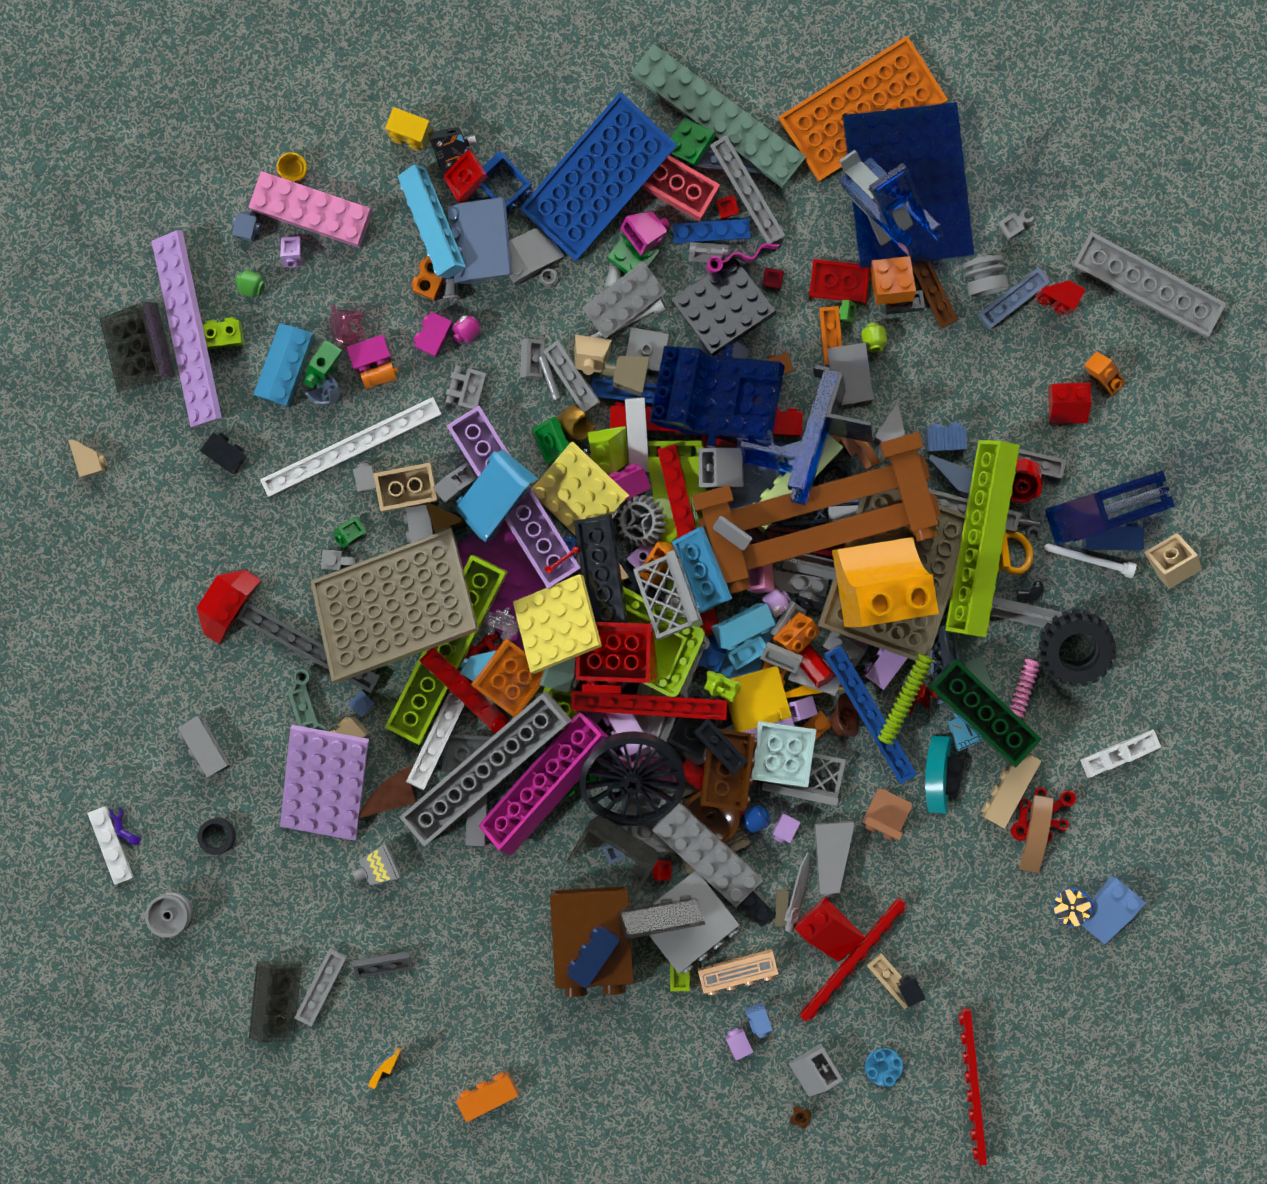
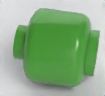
(249, 283)

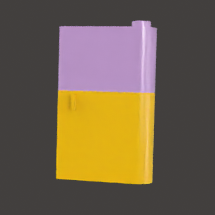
(761, 700)

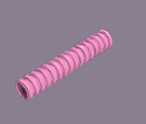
(1024, 687)

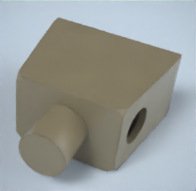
(628, 373)

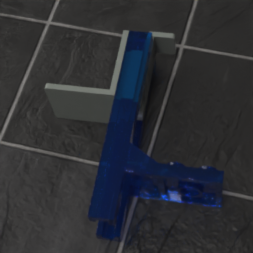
(886, 200)

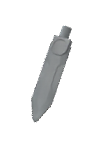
(793, 911)

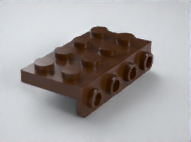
(722, 788)

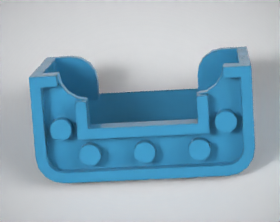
(494, 494)

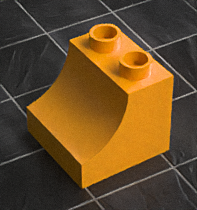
(883, 583)

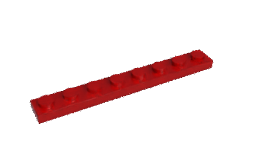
(649, 705)
(847, 965)
(973, 1093)

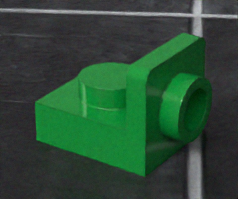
(349, 532)

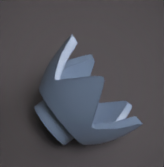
(325, 394)

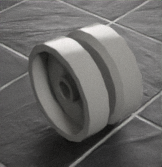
(159, 921)

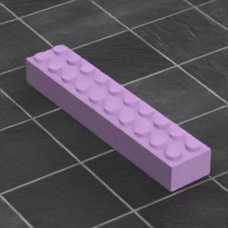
(527, 518)

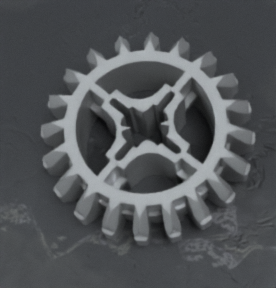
(650, 525)

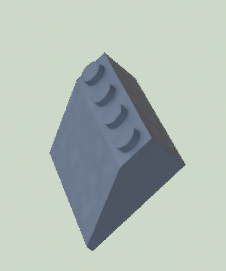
(482, 239)

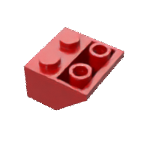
(1061, 296)

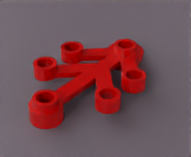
(1054, 823)

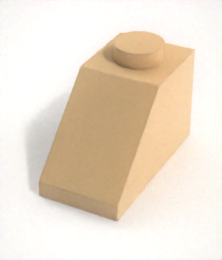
(87, 460)

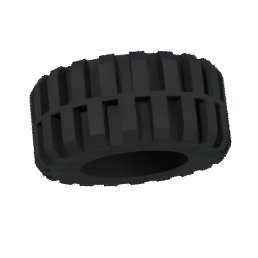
(1084, 670)

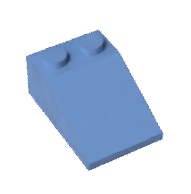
(1112, 909)

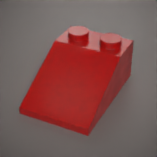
(829, 930)

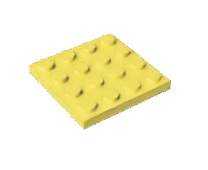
(577, 488)
(557, 624)

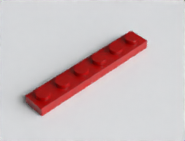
(464, 690)

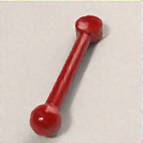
(548, 569)

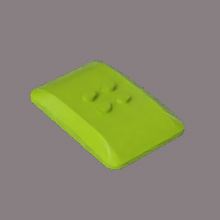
(673, 653)

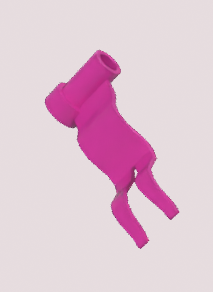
(718, 263)

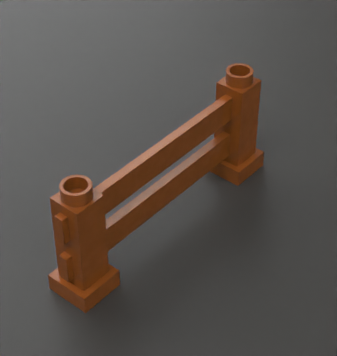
(905, 472)

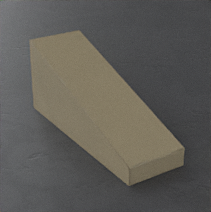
(781, 907)

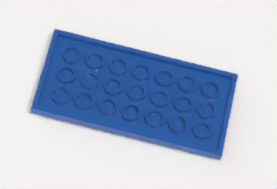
(598, 176)

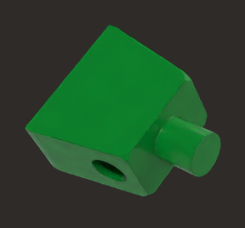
(324, 362)

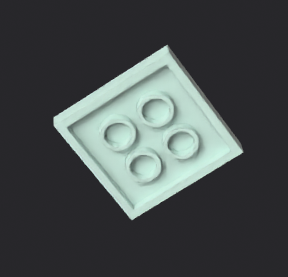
(783, 754)

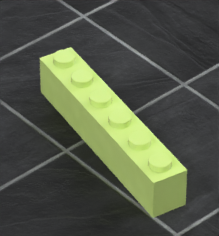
(830, 451)

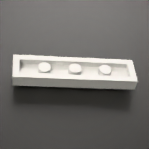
(110, 845)

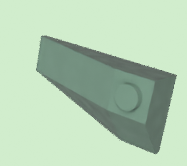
(561, 677)

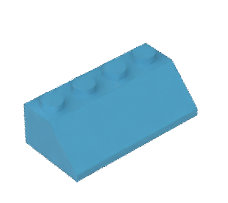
(284, 365)

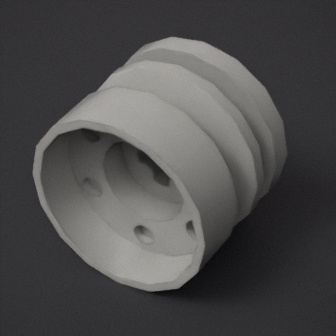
(985, 275)

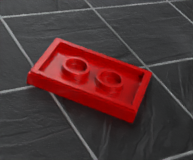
(838, 281)

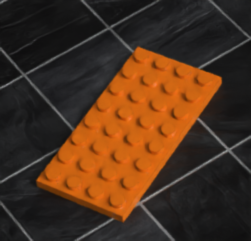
(884, 82)

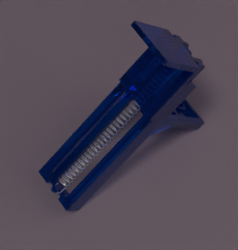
(1088, 515)

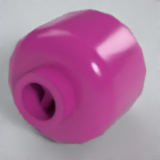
(466, 329)

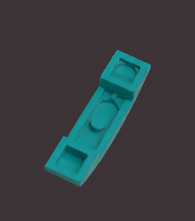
(936, 774)

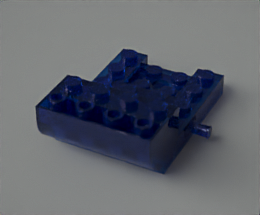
(716, 394)

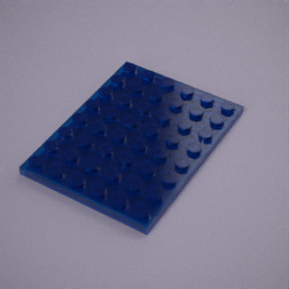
(931, 149)

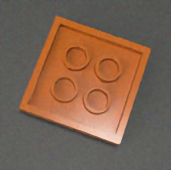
(508, 679)

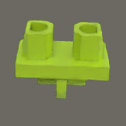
(721, 686)

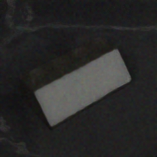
(660, 917)
(275, 1001)

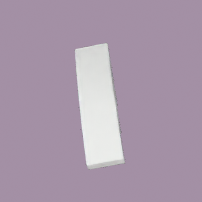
(637, 432)
(1120, 753)

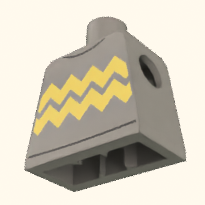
(378, 866)

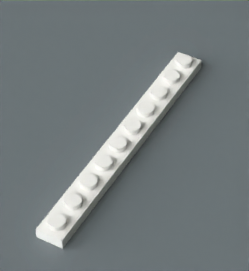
(350, 447)

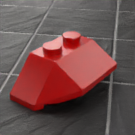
(224, 602)

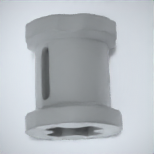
(451, 290)

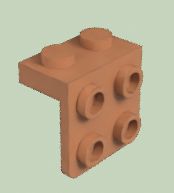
(887, 814)

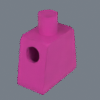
(645, 230)

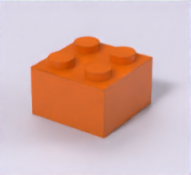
(893, 280)

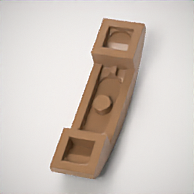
(1037, 834)

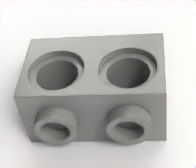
(455, 482)

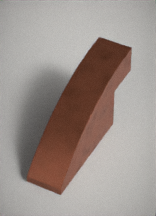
(391, 794)

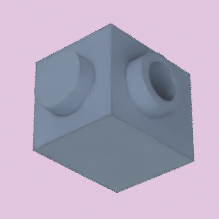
(246, 226)

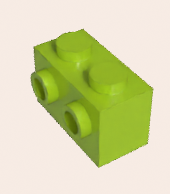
(223, 333)

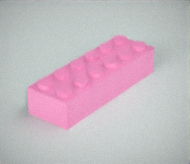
(310, 209)

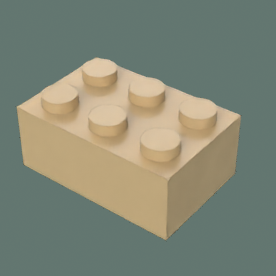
(405, 487)

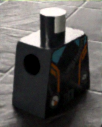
(450, 146)

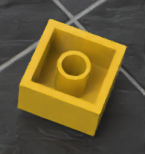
(408, 129)

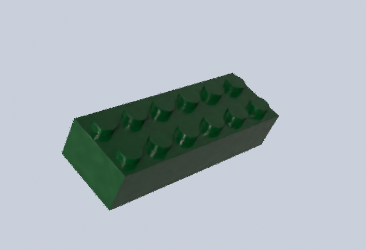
(984, 713)

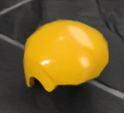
(292, 167)

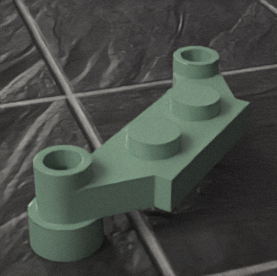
(302, 702)

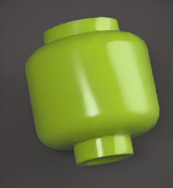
(874, 337)

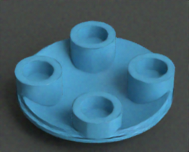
(884, 1067)

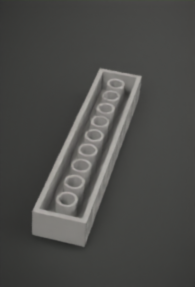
(485, 768)

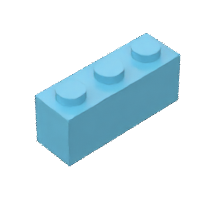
(743, 626)

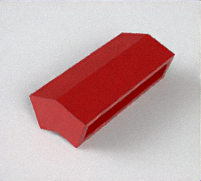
(815, 667)

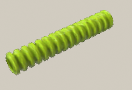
(905, 700)

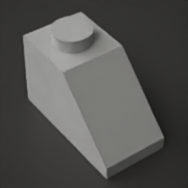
(892, 426)

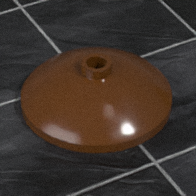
(722, 823)

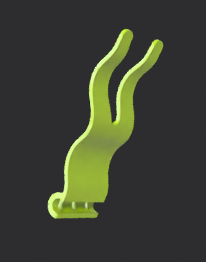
(691, 473)

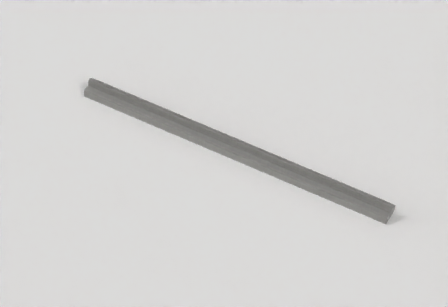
(1000, 607)

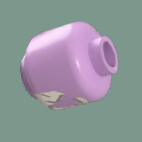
(777, 602)

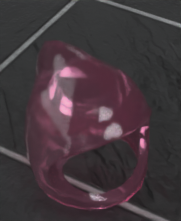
(340, 324)

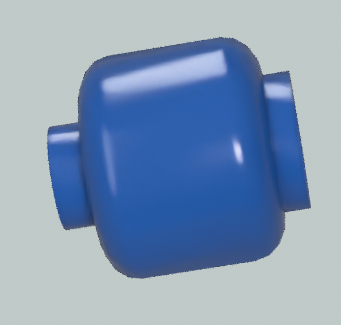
(755, 818)

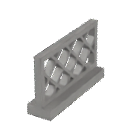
(682, 587)
(812, 793)

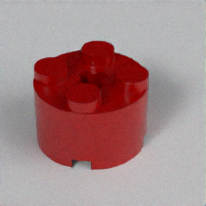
(1027, 481)

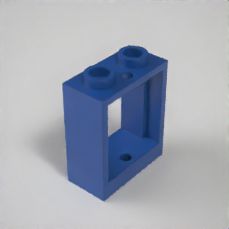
(492, 165)

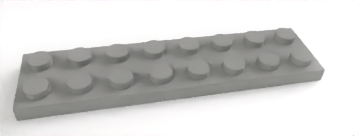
(1149, 284)

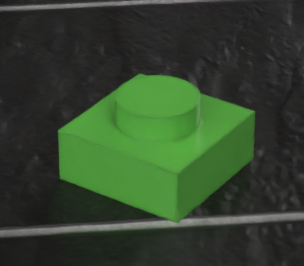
(847, 311)

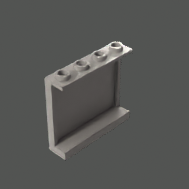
(692, 943)

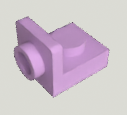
(291, 252)

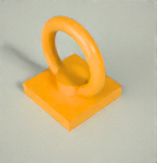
(1004, 563)

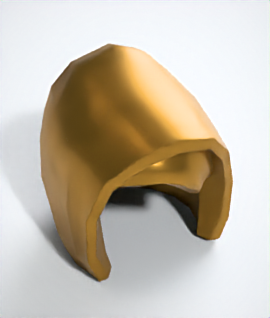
(573, 415)

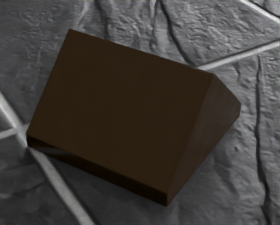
(444, 520)

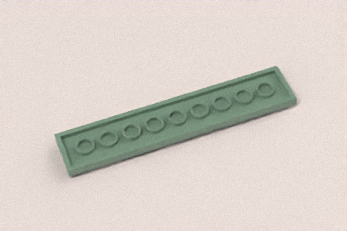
(717, 113)

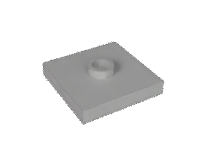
(647, 344)

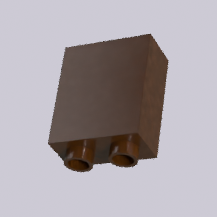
(572, 920)

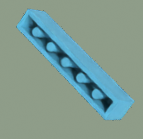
(431, 221)

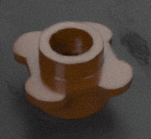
(803, 1122)

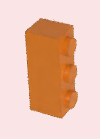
(487, 1096)

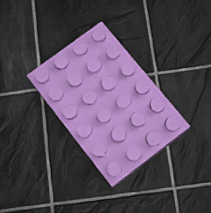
(324, 782)

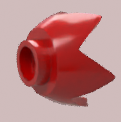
(923, 697)

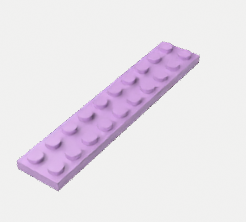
(186, 329)

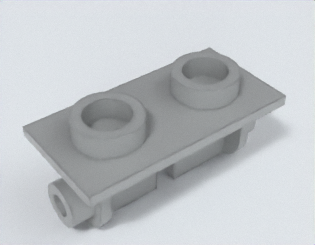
(704, 251)

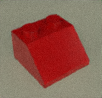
(1069, 403)

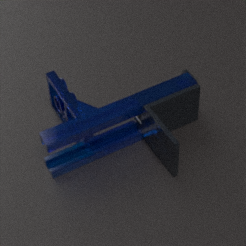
(808, 452)

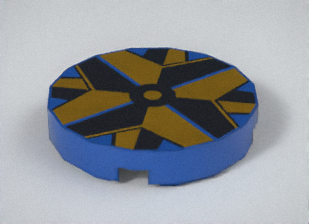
(1073, 907)

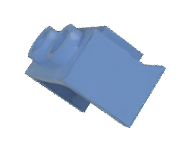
(758, 1020)

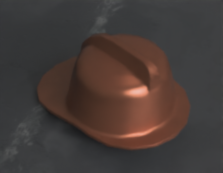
(845, 718)

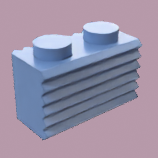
(946, 438)

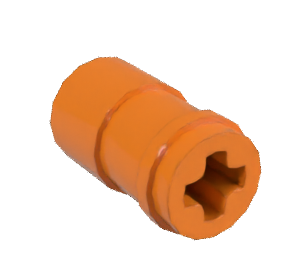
(380, 375)

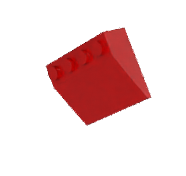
(625, 655)

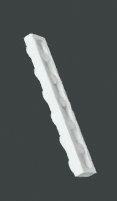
(435, 741)

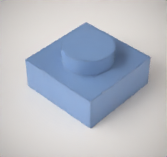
(362, 703)

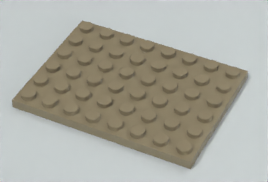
(938, 558)
(393, 606)

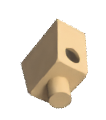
(591, 353)

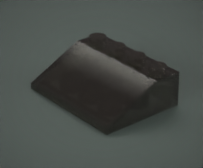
(137, 346)

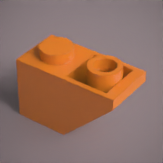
(1105, 373)

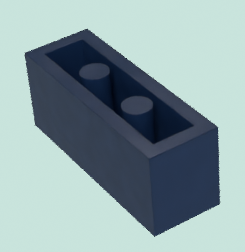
(1117, 538)
(592, 956)

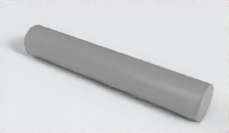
(549, 377)

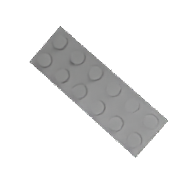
(707, 854)

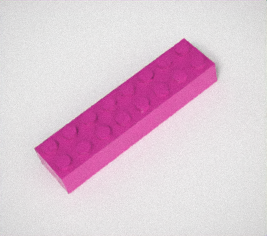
(542, 785)

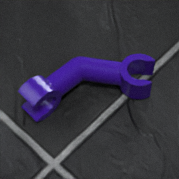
(133, 839)

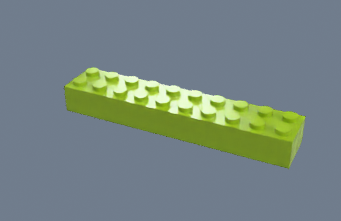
(982, 537)
(424, 691)

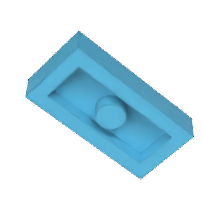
(746, 652)

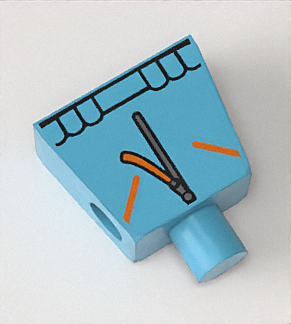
(962, 734)

